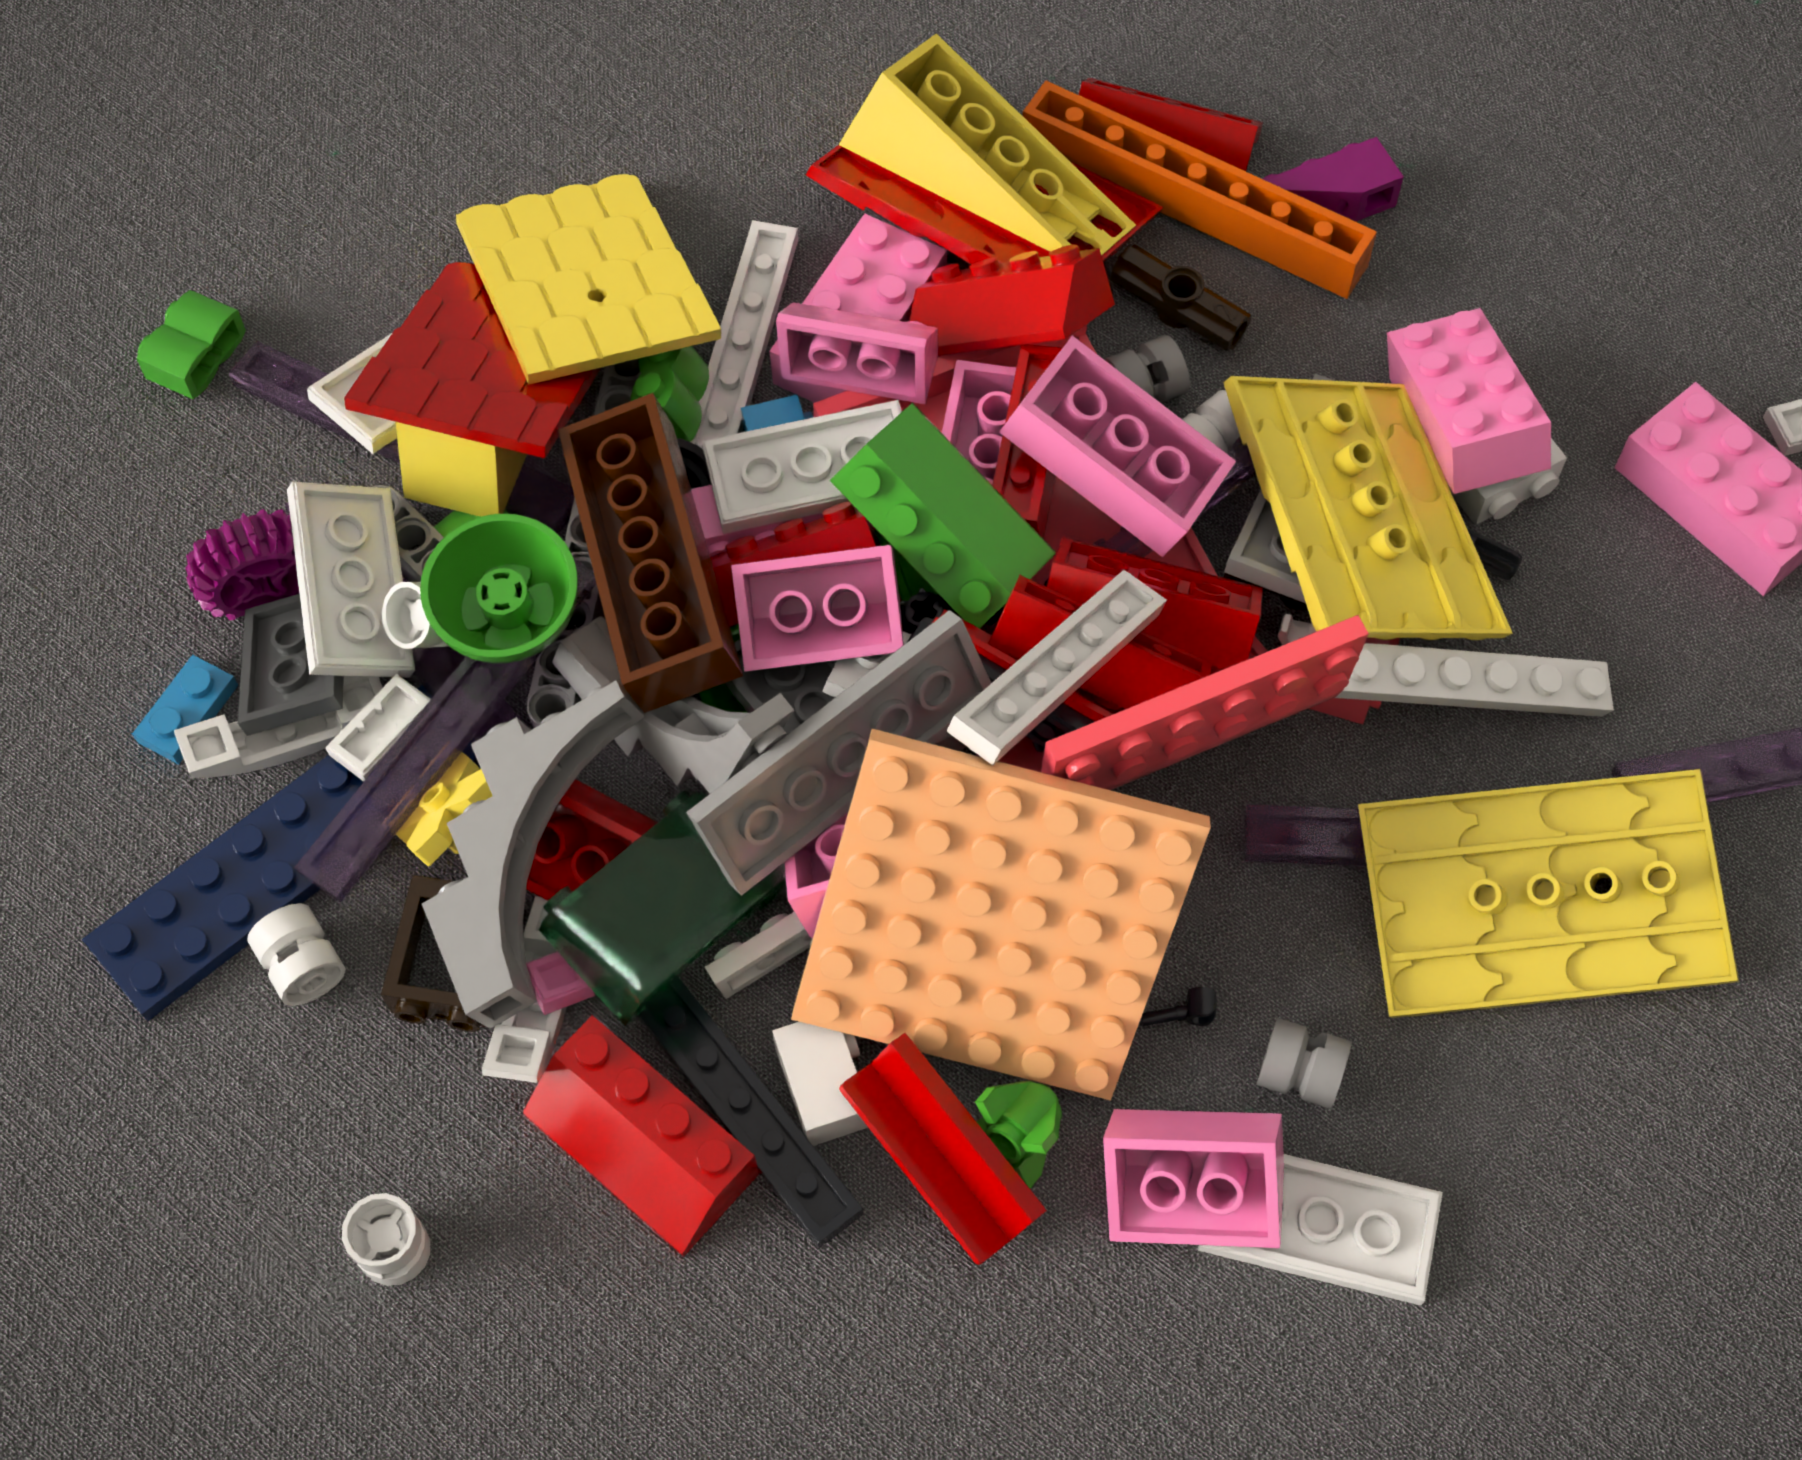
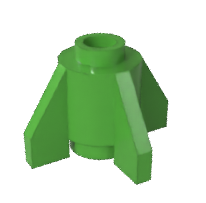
(1022, 1124)

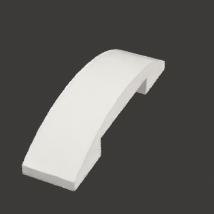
(224, 749)
(526, 1040)

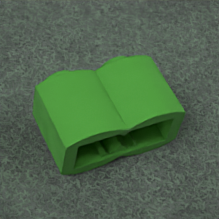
(190, 344)
(678, 383)

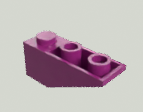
(1349, 182)

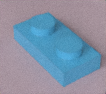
(190, 698)

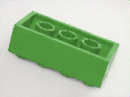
(942, 516)

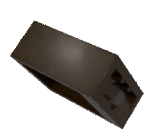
(411, 1002)

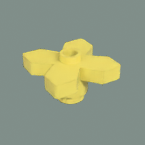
(427, 827)

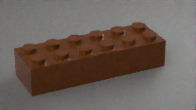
(649, 554)

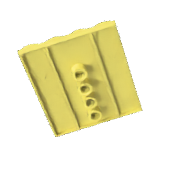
(585, 278)
(1364, 508)
(1499, 902)

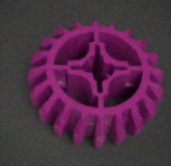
(243, 564)

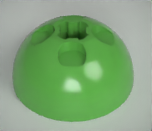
(488, 568)

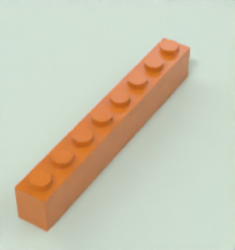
(1206, 191)

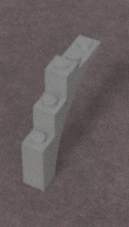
(681, 736)
(497, 838)

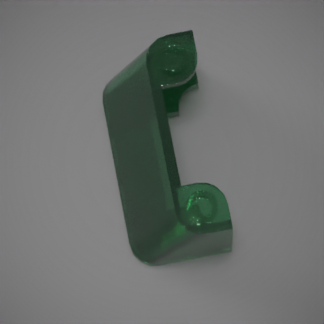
(650, 912)

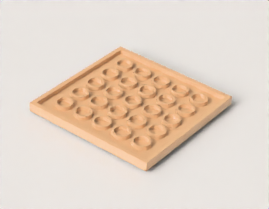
(997, 914)

